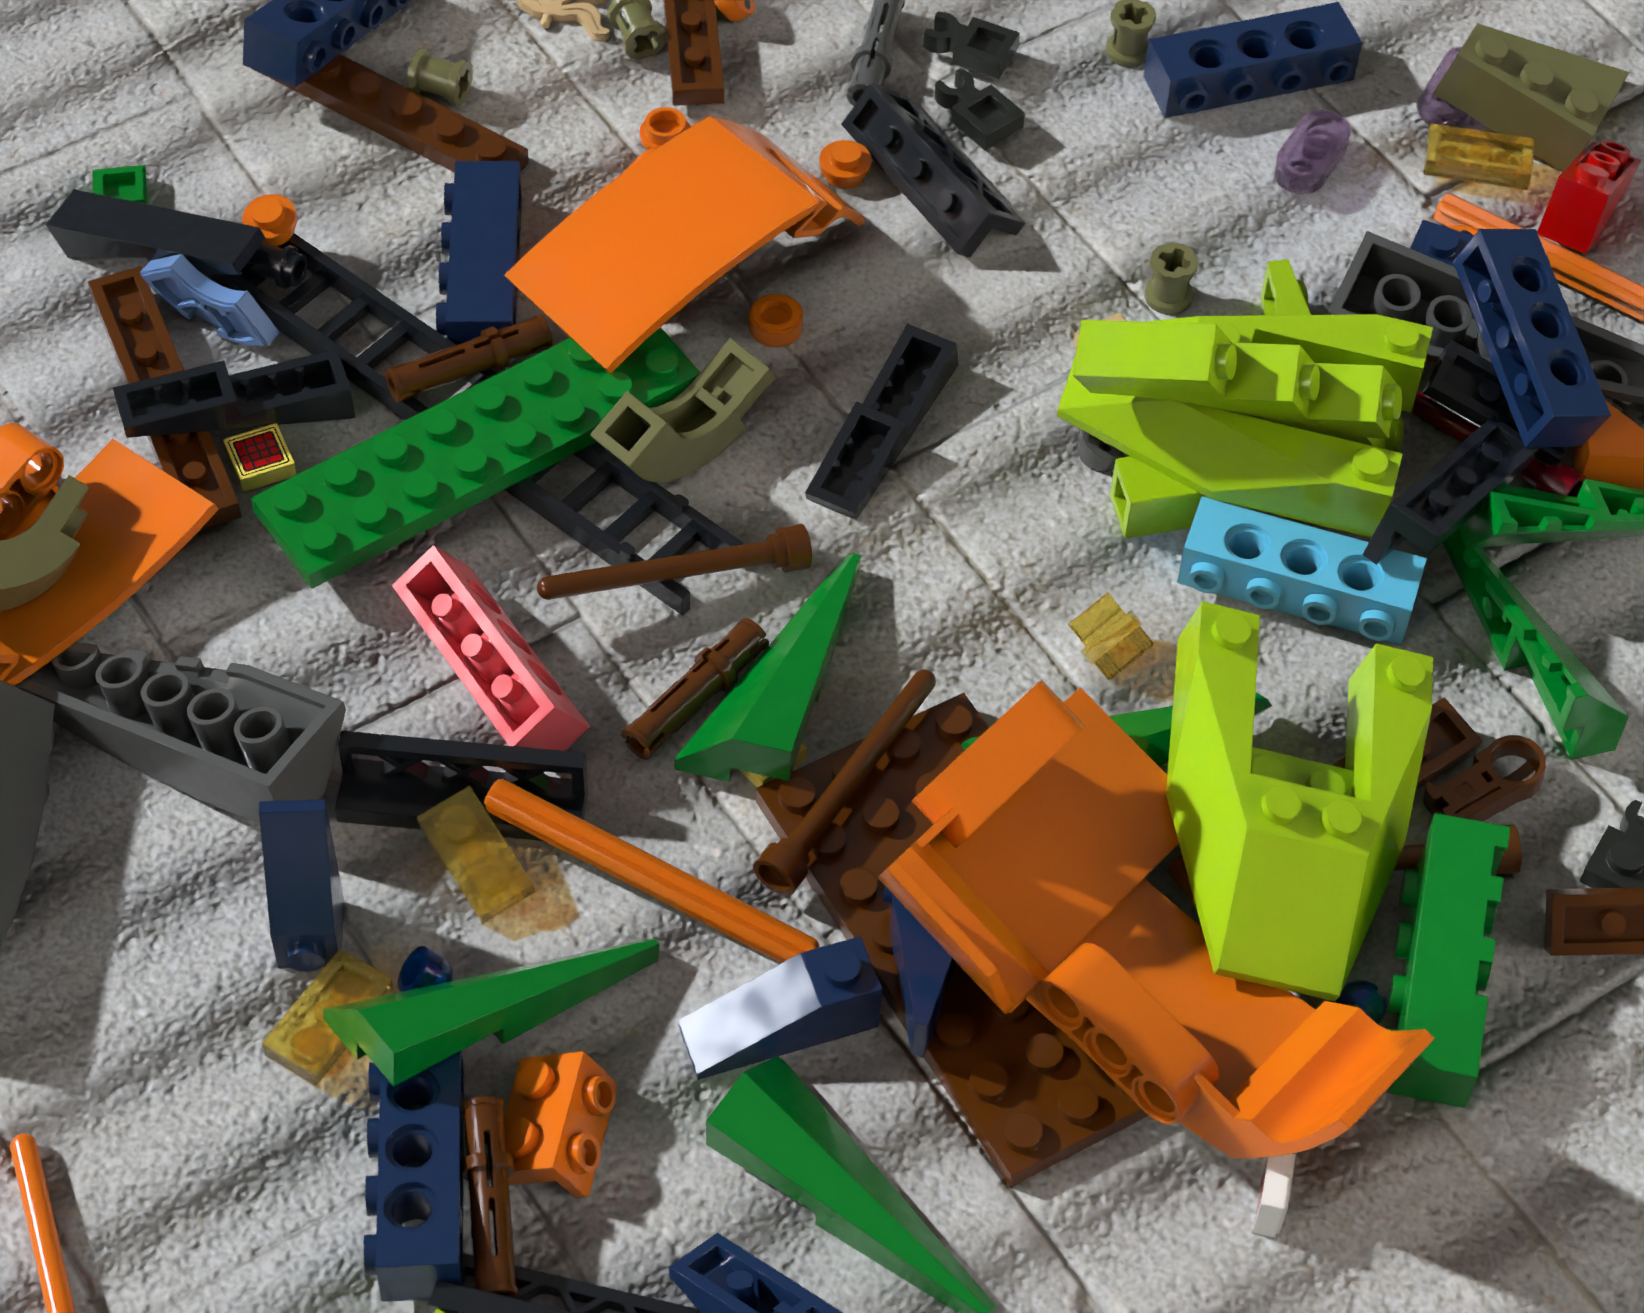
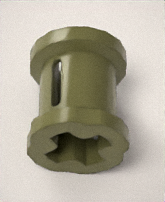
(1131, 26)
(636, 27)
(440, 77)
(1170, 286)

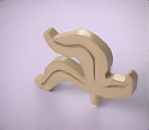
(562, 11)

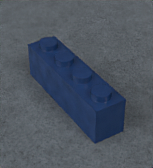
(480, 248)

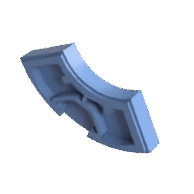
(193, 293)

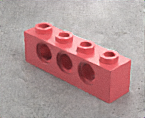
(489, 654)

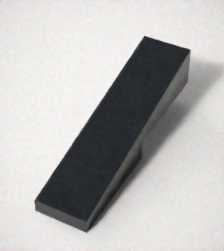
(122, 228)
(211, 399)
(884, 421)

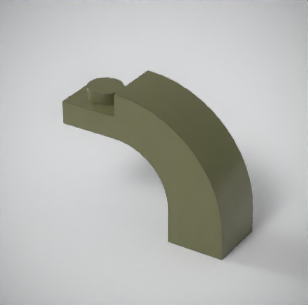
(694, 426)
(45, 551)

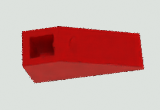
(1588, 195)

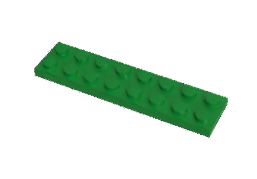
(458, 453)

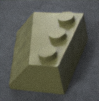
(1531, 91)

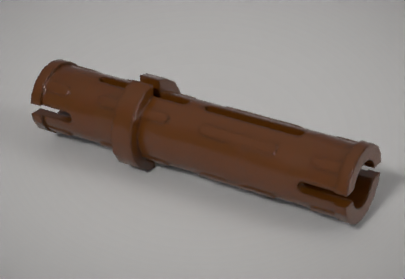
(488, 351)
(713, 671)
(486, 1126)

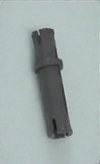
(882, 13)

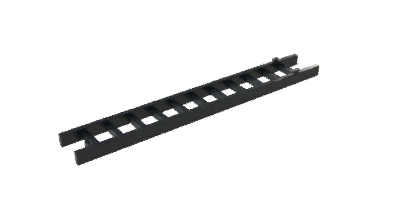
(407, 327)

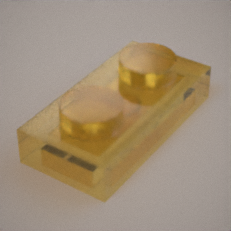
(1478, 156)
(476, 855)
(302, 1037)

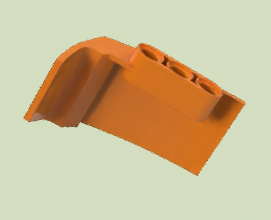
(669, 233)
(131, 531)
(1033, 840)
(1216, 1051)

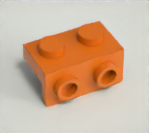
(558, 1120)

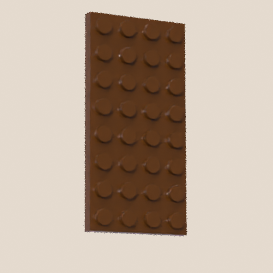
(1009, 1074)

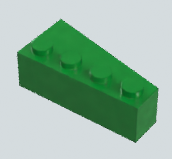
(1447, 955)

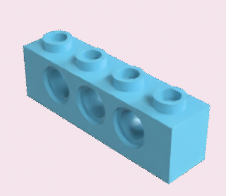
(1299, 571)

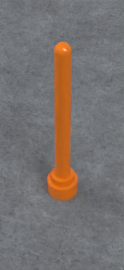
(41, 1225)

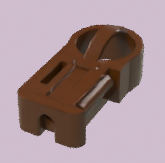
(1483, 793)

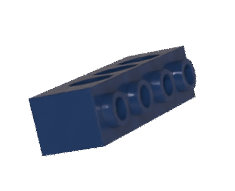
(302, 36)
(1252, 59)
(1531, 338)
(416, 1257)

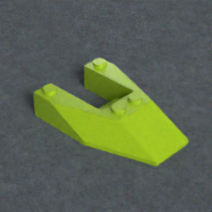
(1259, 460)
(1279, 845)

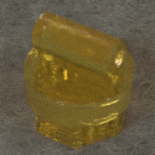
(1110, 636)

